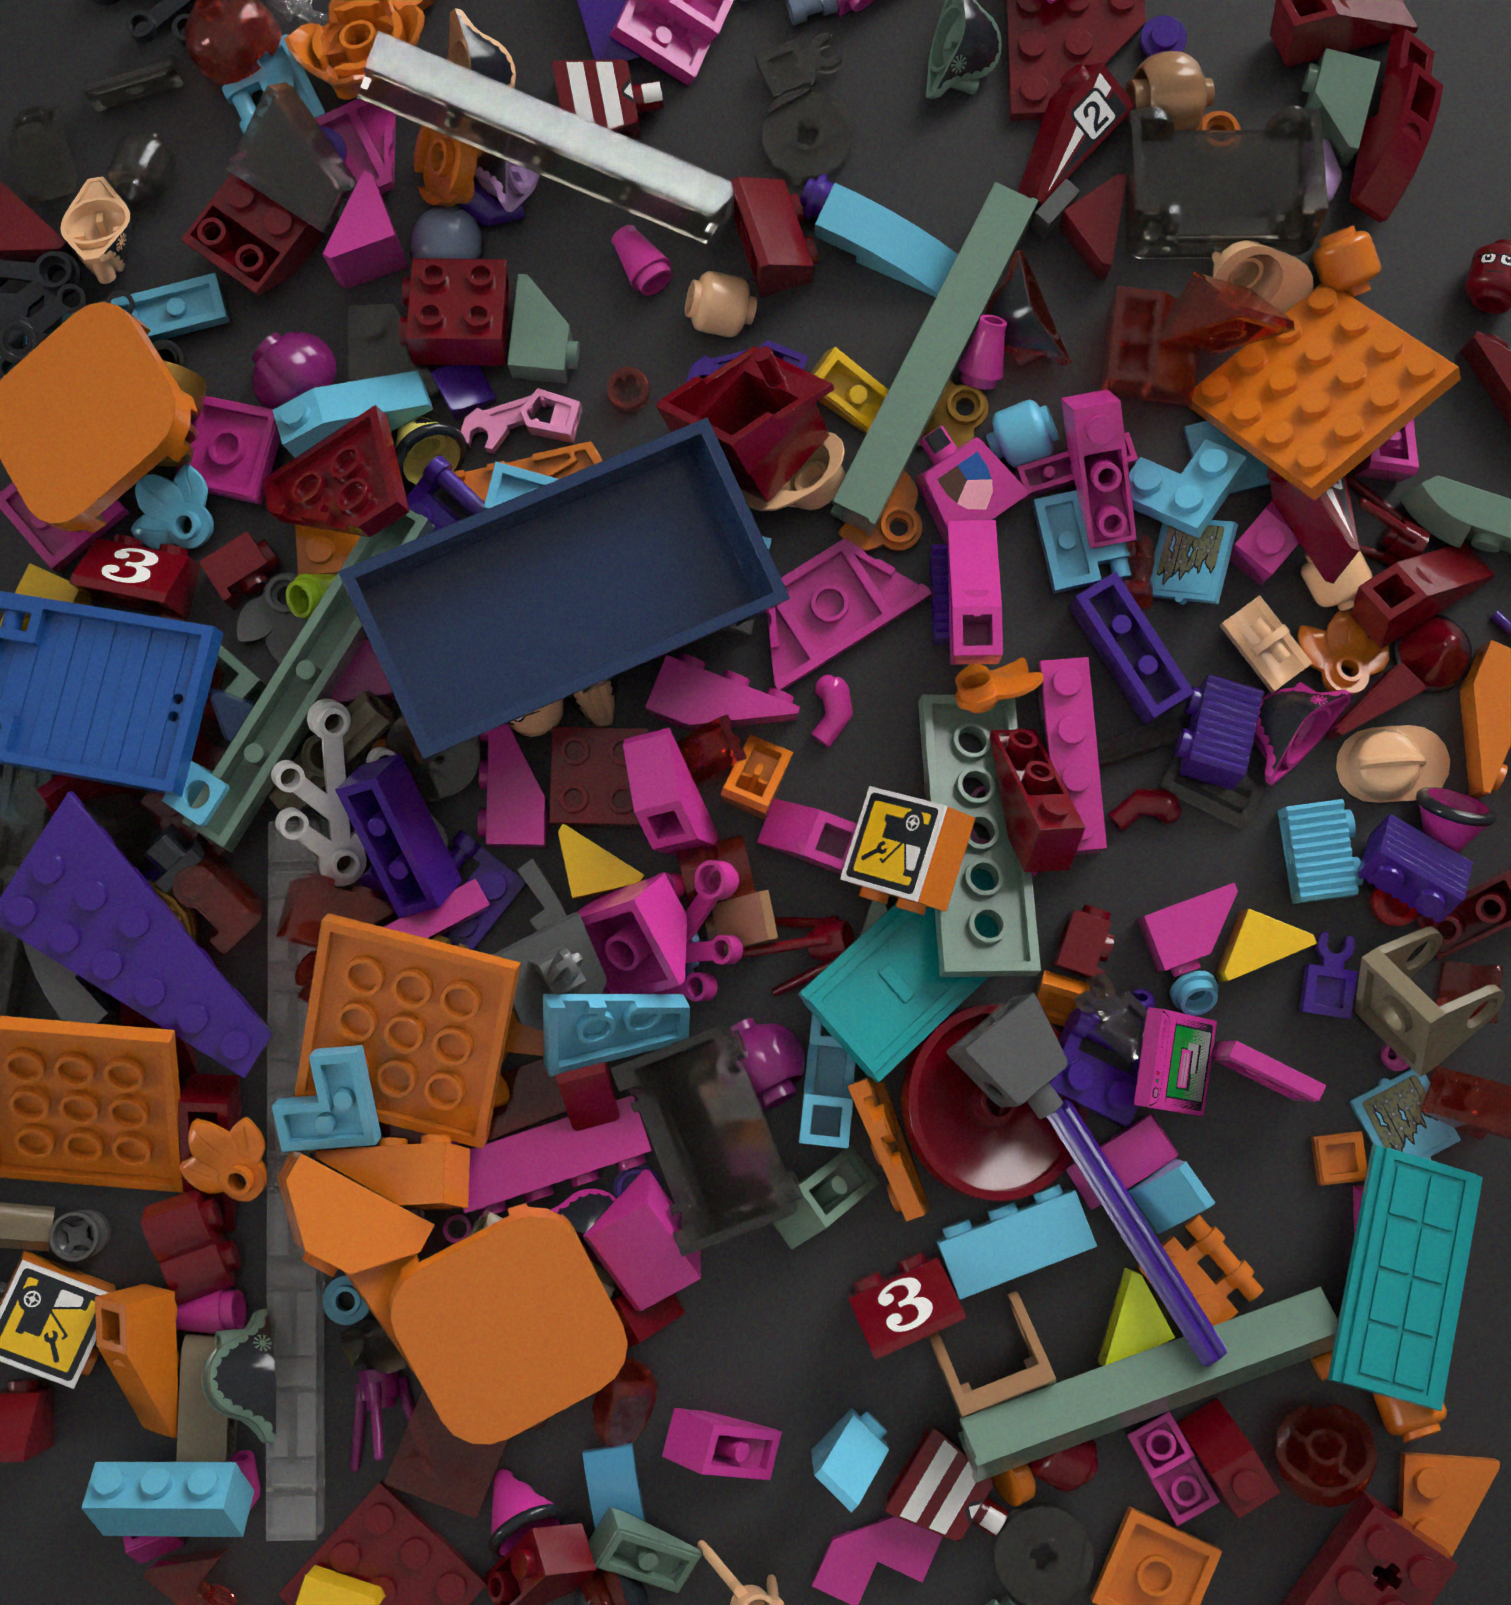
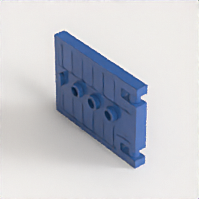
(100, 691)

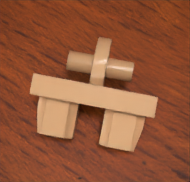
(1265, 644)

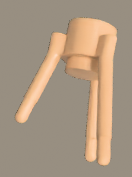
(742, 1594)

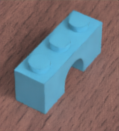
(826, 1097)

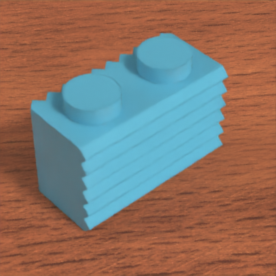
(1319, 851)

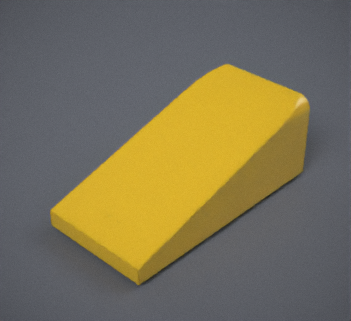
(856, 392)

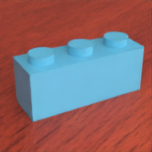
(1014, 1240)
(168, 1499)

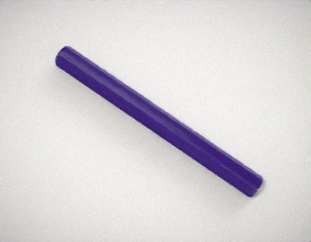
(1137, 1234)

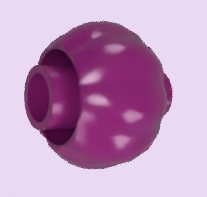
(290, 367)
(773, 1061)

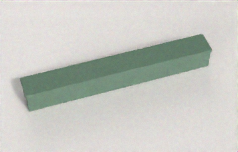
(933, 358)
(303, 678)
(1145, 1385)

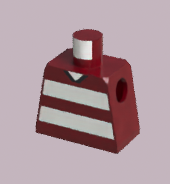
(604, 94)
(939, 1490)

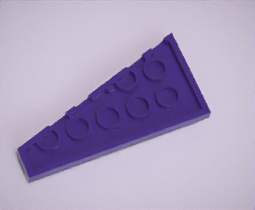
(111, 927)

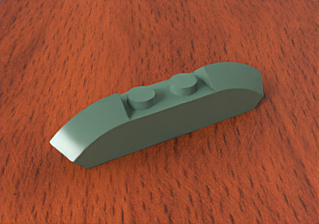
(1460, 512)

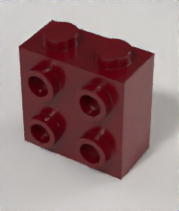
(456, 311)
(591, 778)

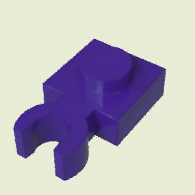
(1328, 986)

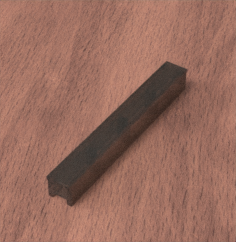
(543, 138)

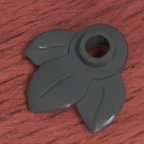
(270, 620)

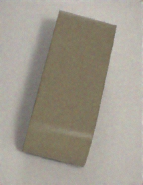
(202, 1431)

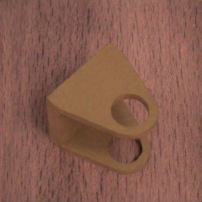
(1035, 1377)

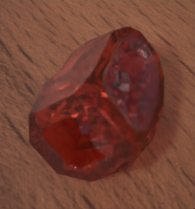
(625, 1404)

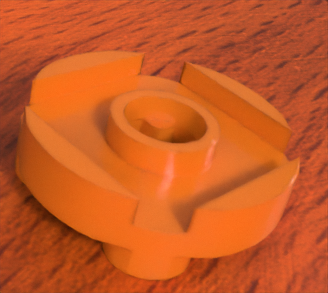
(446, 168)

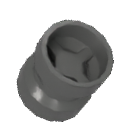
(71, 1238)

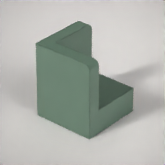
(238, 678)

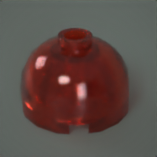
(230, 37)
(1325, 1455)

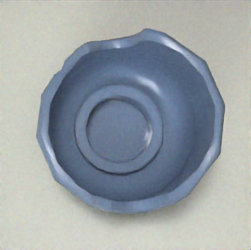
(446, 235)

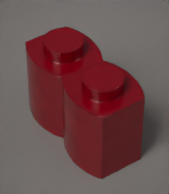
(190, 1245)

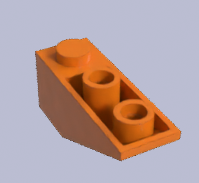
(1487, 717)
(410, 1175)
(141, 1350)

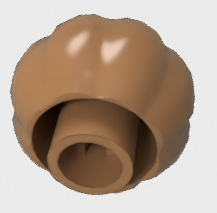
(1173, 84)

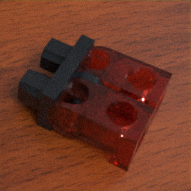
(205, 883)

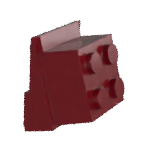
(760, 415)

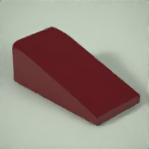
(1388, 691)

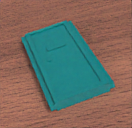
(888, 987)
(1405, 1278)

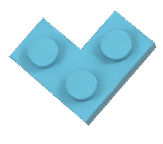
(1189, 498)
(339, 1113)

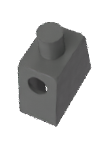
(1014, 1056)

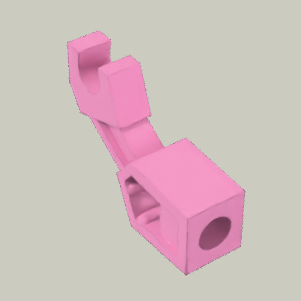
(500, 419)

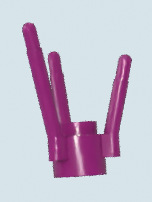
(375, 1393)

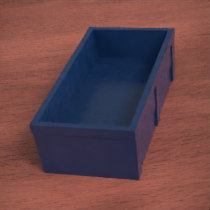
(563, 587)

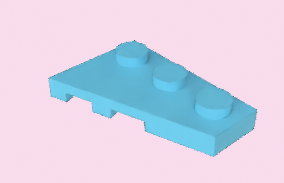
(609, 1027)

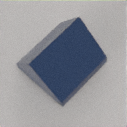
(229, 711)

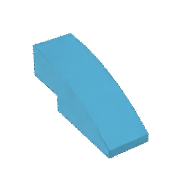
(884, 240)

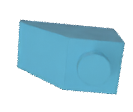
(1170, 1196)

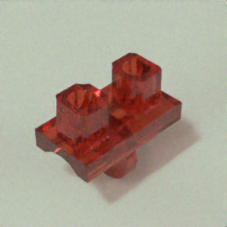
(711, 750)

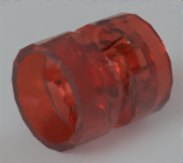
(727, 849)

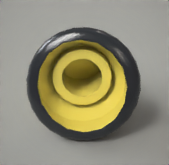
(422, 442)

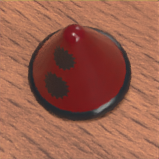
(1436, 653)

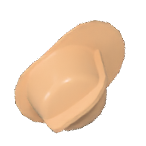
(1267, 271)
(812, 484)
(1392, 763)

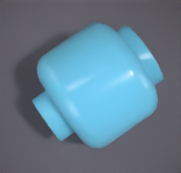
(1022, 433)

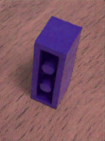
(1130, 648)
(399, 835)

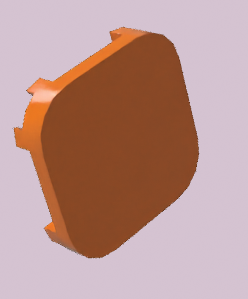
(89, 417)
(507, 1326)

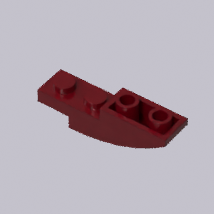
(1400, 132)

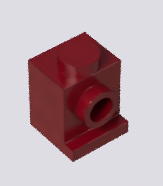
(240, 568)
(1084, 942)

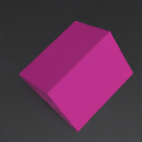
(364, 239)
(639, 1245)

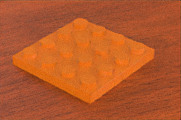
(1324, 392)
(426, 1020)
(89, 1104)

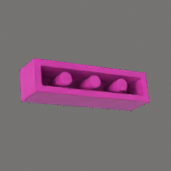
(1056, 472)
(461, 906)

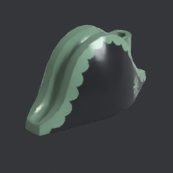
(962, 48)
(241, 1376)

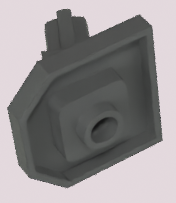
(553, 962)

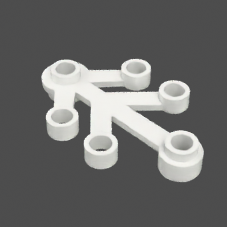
(327, 803)

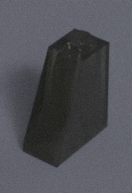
(293, 159)

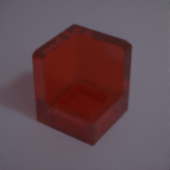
(1463, 978)

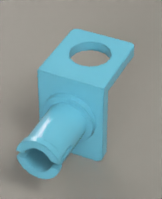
(196, 779)

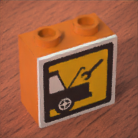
(907, 850)
(50, 1319)

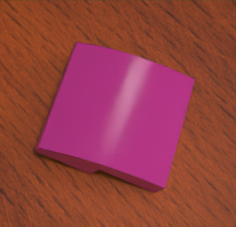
(671, 32)

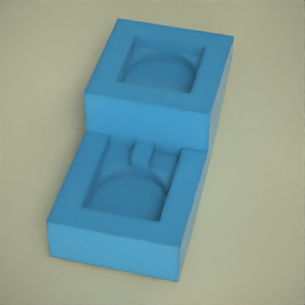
(613, 1481)

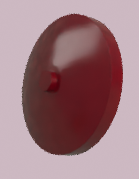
(966, 1136)

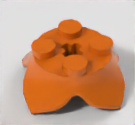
(344, 44)

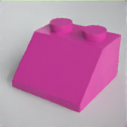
(639, 936)

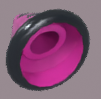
(1452, 816)
(517, 1511)

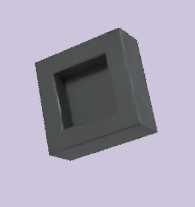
(1051, 211)

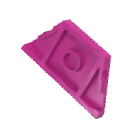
(368, 137)
(833, 607)

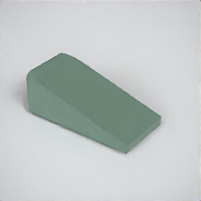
(641, 1551)

